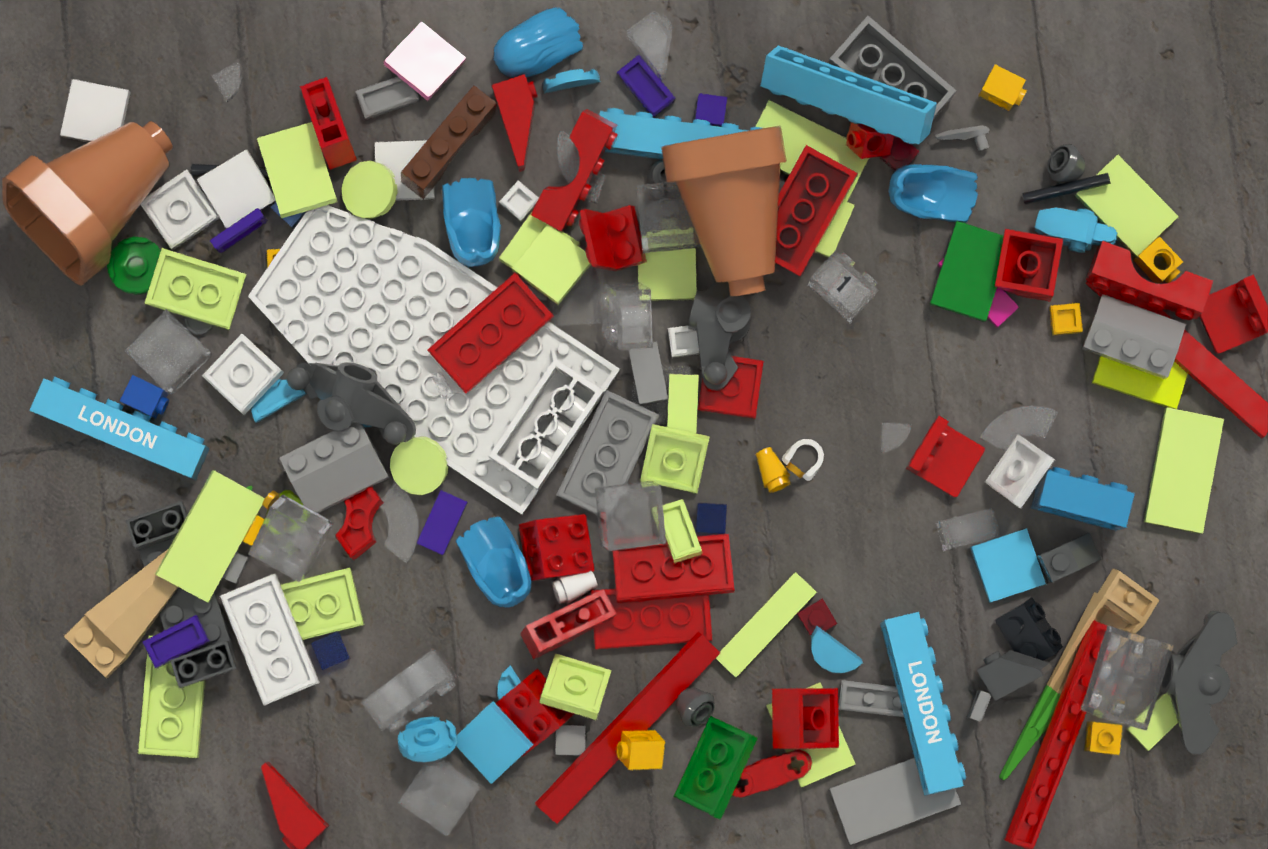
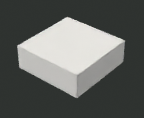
(519, 201)

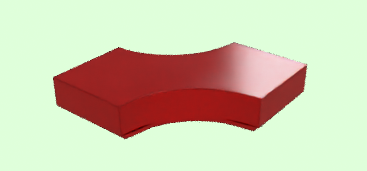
(357, 533)

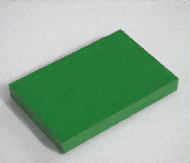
(968, 272)
(715, 767)

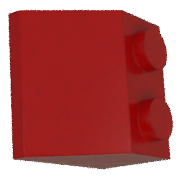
(1029, 264)
(805, 718)

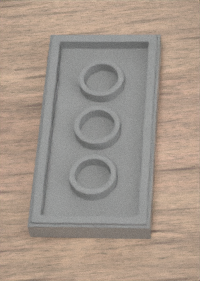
(607, 450)
(886, 801)

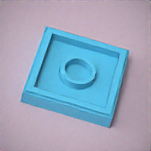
(1008, 565)
(492, 742)

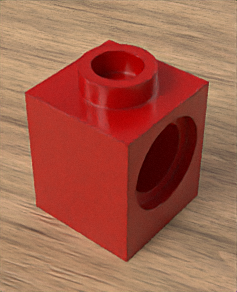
(868, 142)

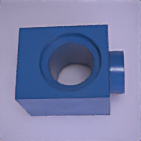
(145, 397)

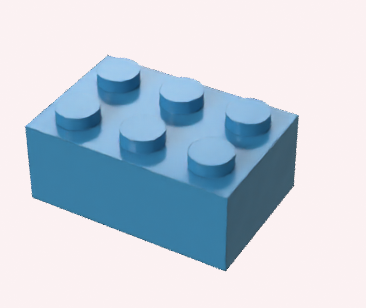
(1083, 499)

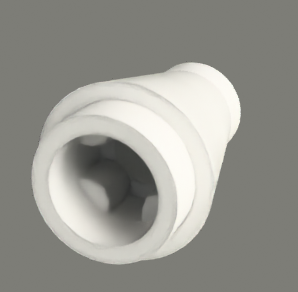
(573, 586)

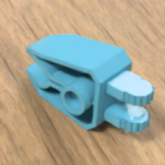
(1076, 228)

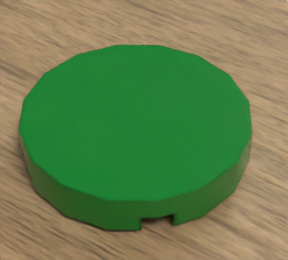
(133, 264)

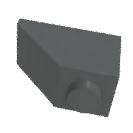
(1068, 558)
(1010, 672)

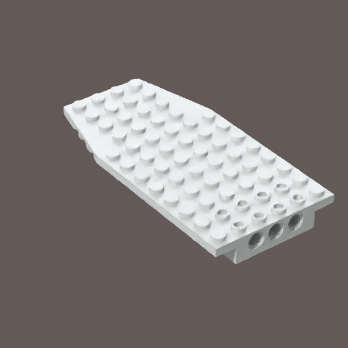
(383, 299)

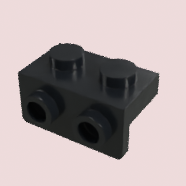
(1030, 631)

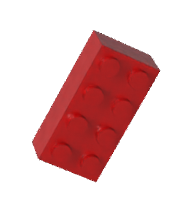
(808, 207)

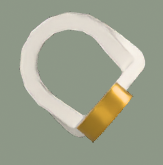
(812, 471)

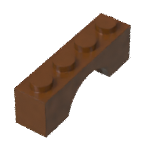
(436, 154)

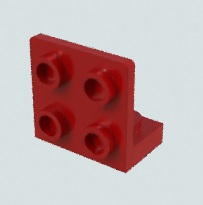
(612, 238)
(1235, 315)
(945, 457)
(556, 546)
(531, 717)

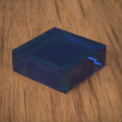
(711, 518)
(330, 650)

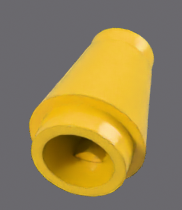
(772, 471)

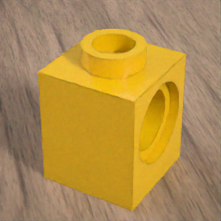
(1003, 88)
(1145, 261)
(1103, 738)
(641, 750)

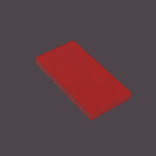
(490, 333)
(652, 574)
(654, 622)

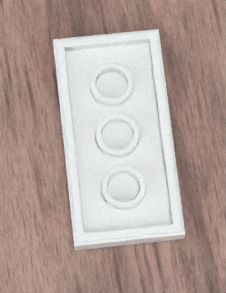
(269, 639)

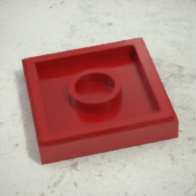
(739, 395)

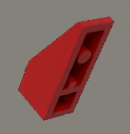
(517, 112)
(328, 123)
(567, 624)
(293, 813)

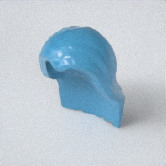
(537, 44)
(934, 192)
(471, 220)
(496, 562)

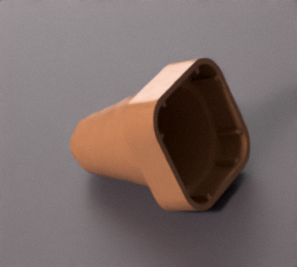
(86, 195)
(732, 201)

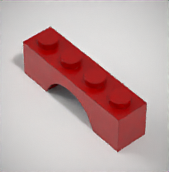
(591, 137)
(1114, 270)

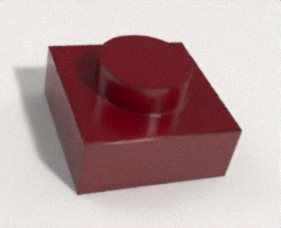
(901, 154)
(817, 615)

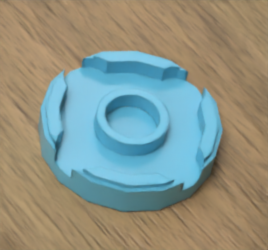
(427, 739)

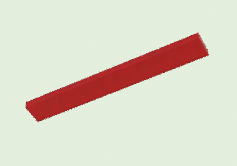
(1212, 374)
(635, 717)
(1056, 744)

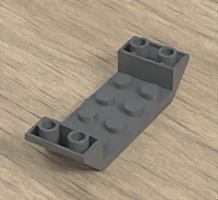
(153, 535)

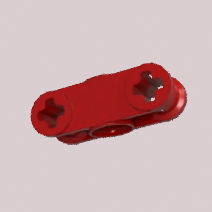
(773, 772)

